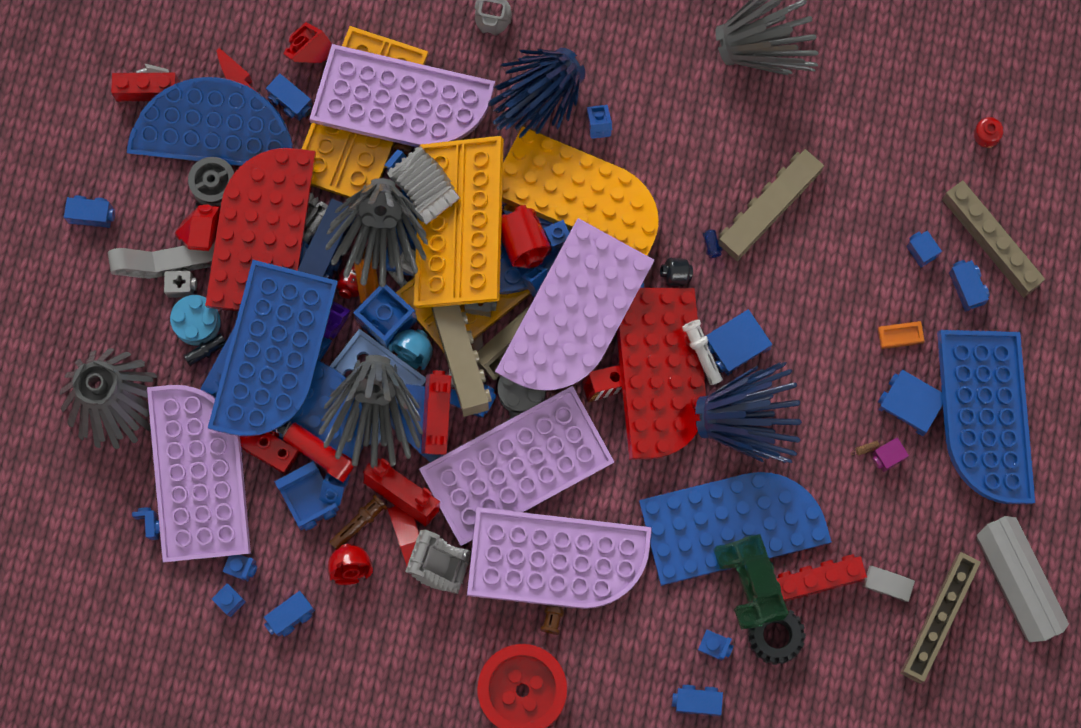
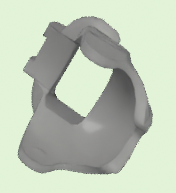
(491, 23)

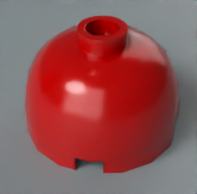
(348, 564)

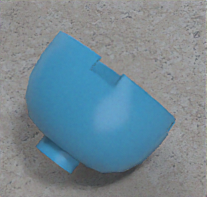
(412, 348)

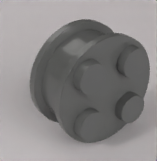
(209, 179)
(518, 398)

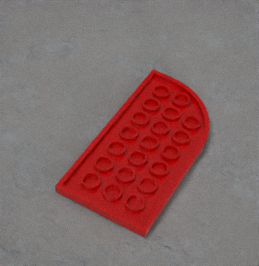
(260, 221)
(659, 372)

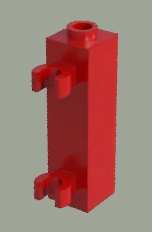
(436, 413)
(401, 491)

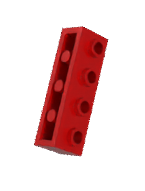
(271, 450)
(823, 578)

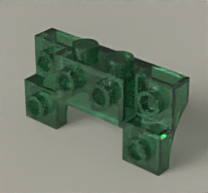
(757, 579)

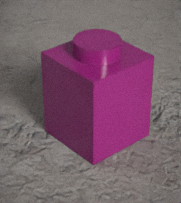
(889, 455)

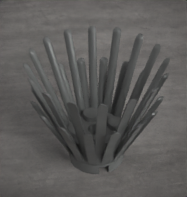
(754, 44)
(380, 212)
(375, 386)
(109, 398)

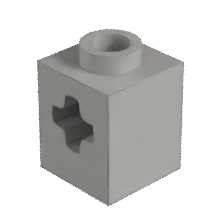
(174, 278)

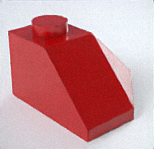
(308, 45)
(199, 228)

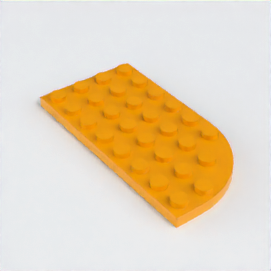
(575, 185)

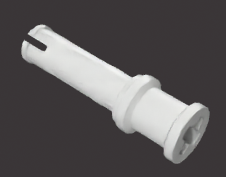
(699, 343)

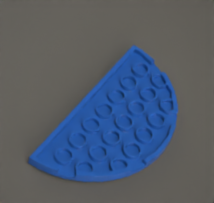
(208, 120)

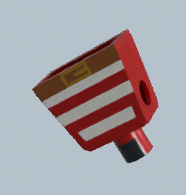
(602, 383)

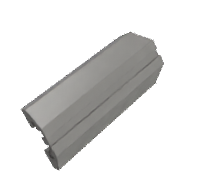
(1022, 579)

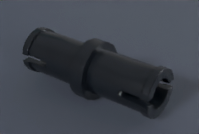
(205, 350)

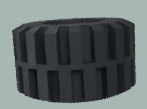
(784, 654)

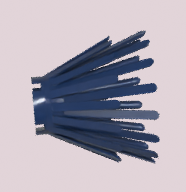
(733, 407)

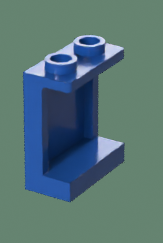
(737, 342)
(912, 401)
(302, 493)

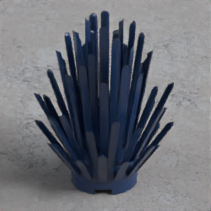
(540, 89)

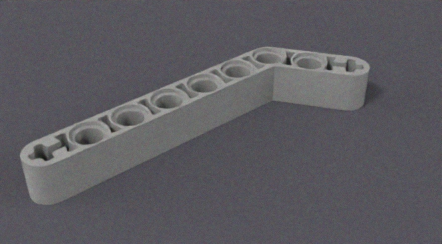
(154, 264)

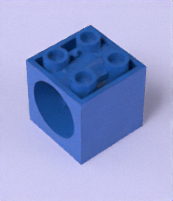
(385, 315)

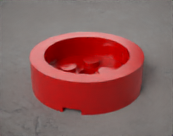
(518, 666)

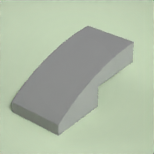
(888, 583)

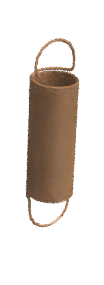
(867, 448)

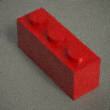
(140, 85)

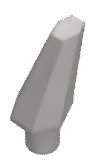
(152, 69)

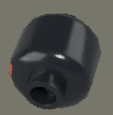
(676, 271)

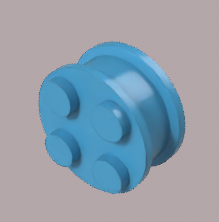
(194, 321)

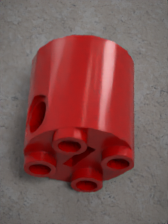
(524, 238)

